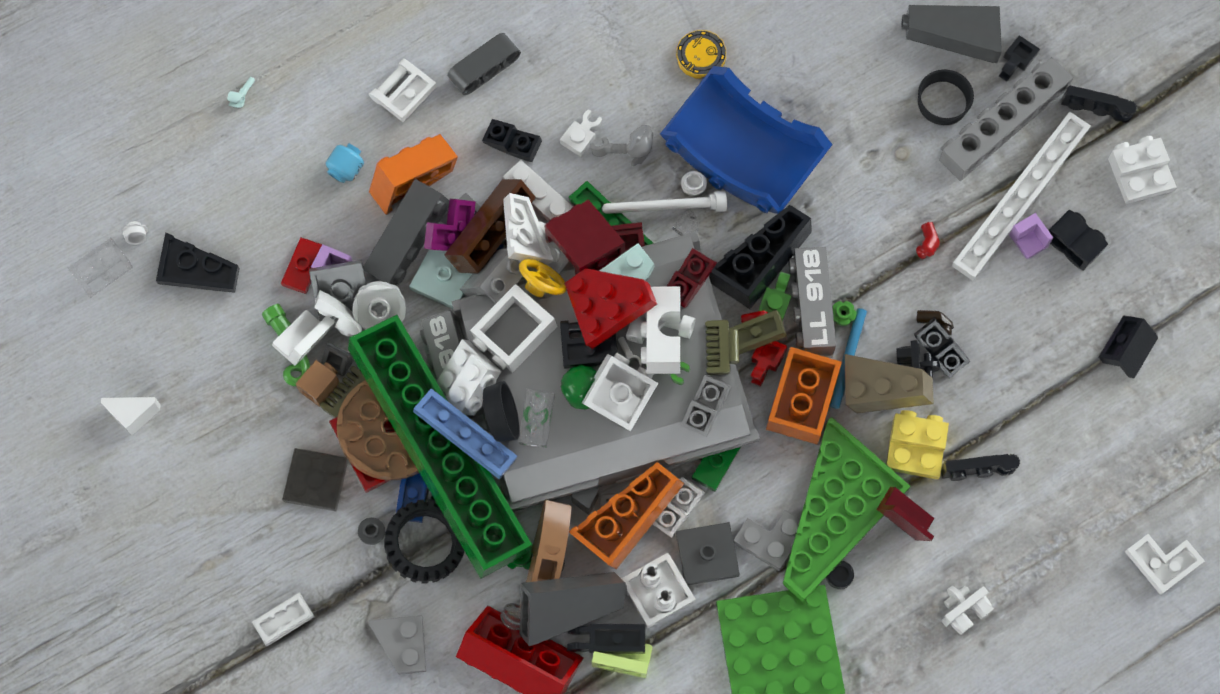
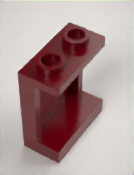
(585, 237)

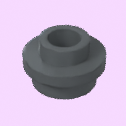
(374, 538)

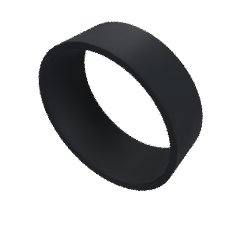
(951, 77)
(501, 412)

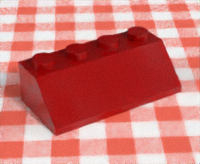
(508, 658)

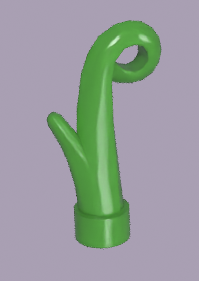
(277, 320)

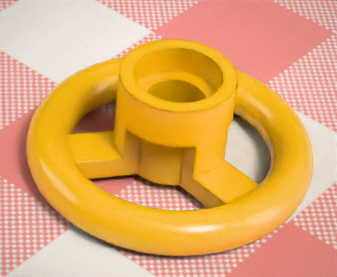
(540, 282)

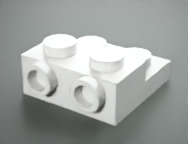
(1142, 169)
(467, 377)
(620, 391)

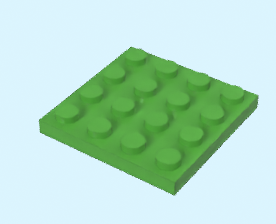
(780, 644)

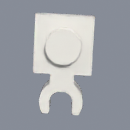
(580, 136)

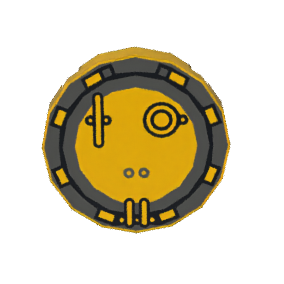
(700, 52)

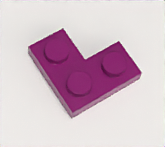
(443, 235)

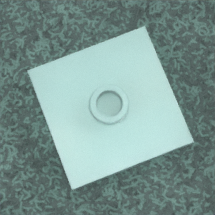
(439, 279)

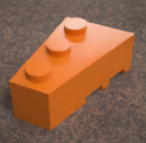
(425, 162)

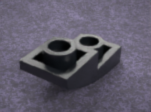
(511, 141)
(942, 347)

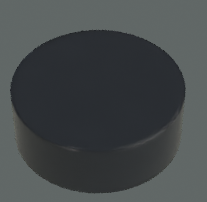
(841, 576)

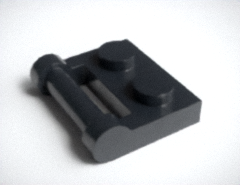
(577, 353)

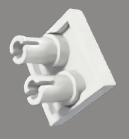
(658, 590)

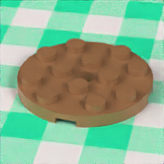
(366, 440)

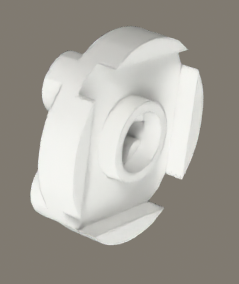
(373, 293)

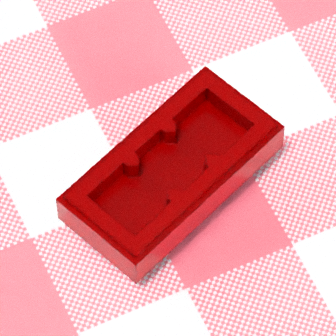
(297, 272)

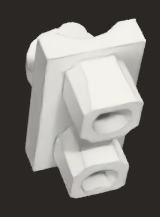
(957, 617)

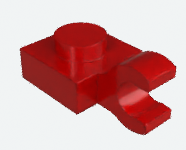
(767, 357)

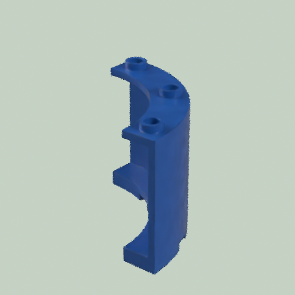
(743, 142)

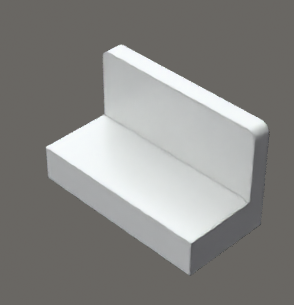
(302, 336)

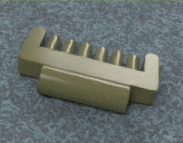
(727, 344)
(336, 406)

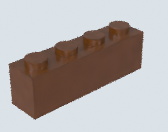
(485, 229)

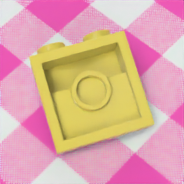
(917, 444)

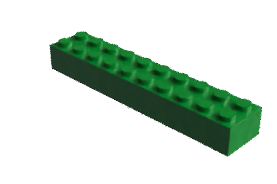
(456, 481)

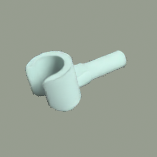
(238, 99)

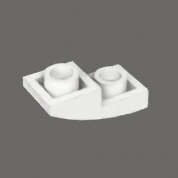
(344, 316)
(679, 508)

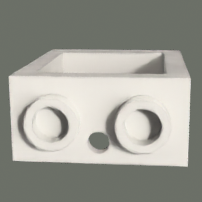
(546, 326)

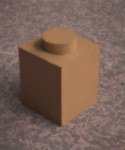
(318, 382)

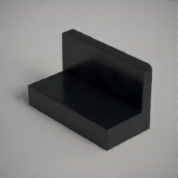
(1129, 345)

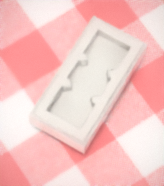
(283, 619)

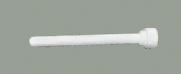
(715, 201)

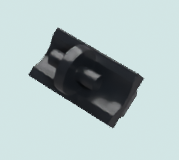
(911, 355)

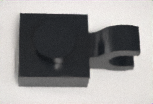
(1019, 55)

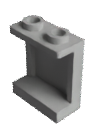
(495, 277)

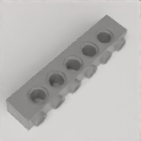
(963, 162)

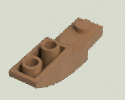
(550, 542)

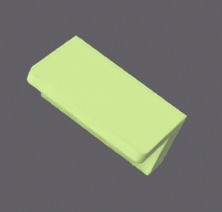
(628, 664)

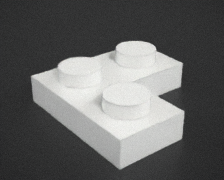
(1162, 569)

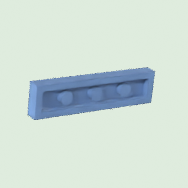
(465, 433)

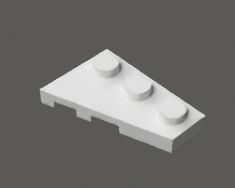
(523, 231)

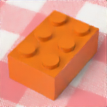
(803, 395)

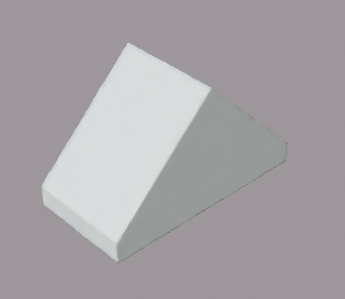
(132, 411)

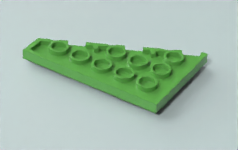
(837, 508)

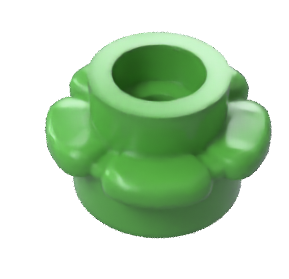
(846, 319)

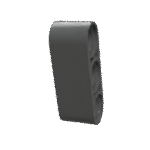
(484, 63)

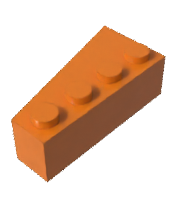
(628, 515)

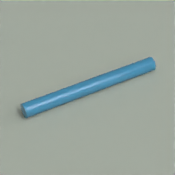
(850, 350)

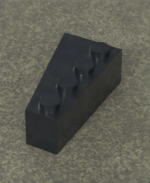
(762, 256)

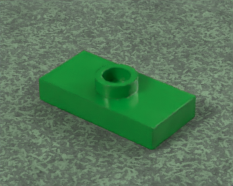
(713, 468)

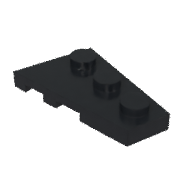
(191, 267)

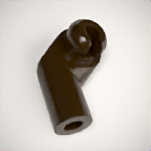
(925, 316)

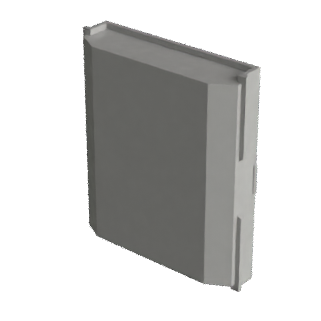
(583, 444)

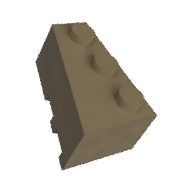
(884, 385)

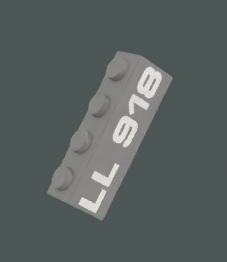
(813, 301)
(443, 336)

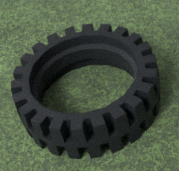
(404, 566)

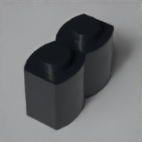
(1077, 239)

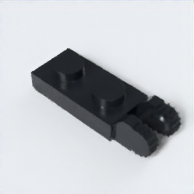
(1099, 103)
(982, 466)
(610, 638)

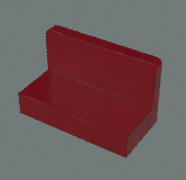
(906, 514)

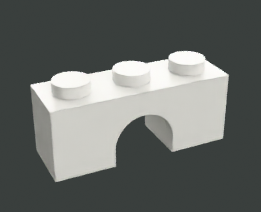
(662, 351)

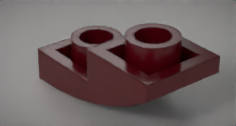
(692, 275)

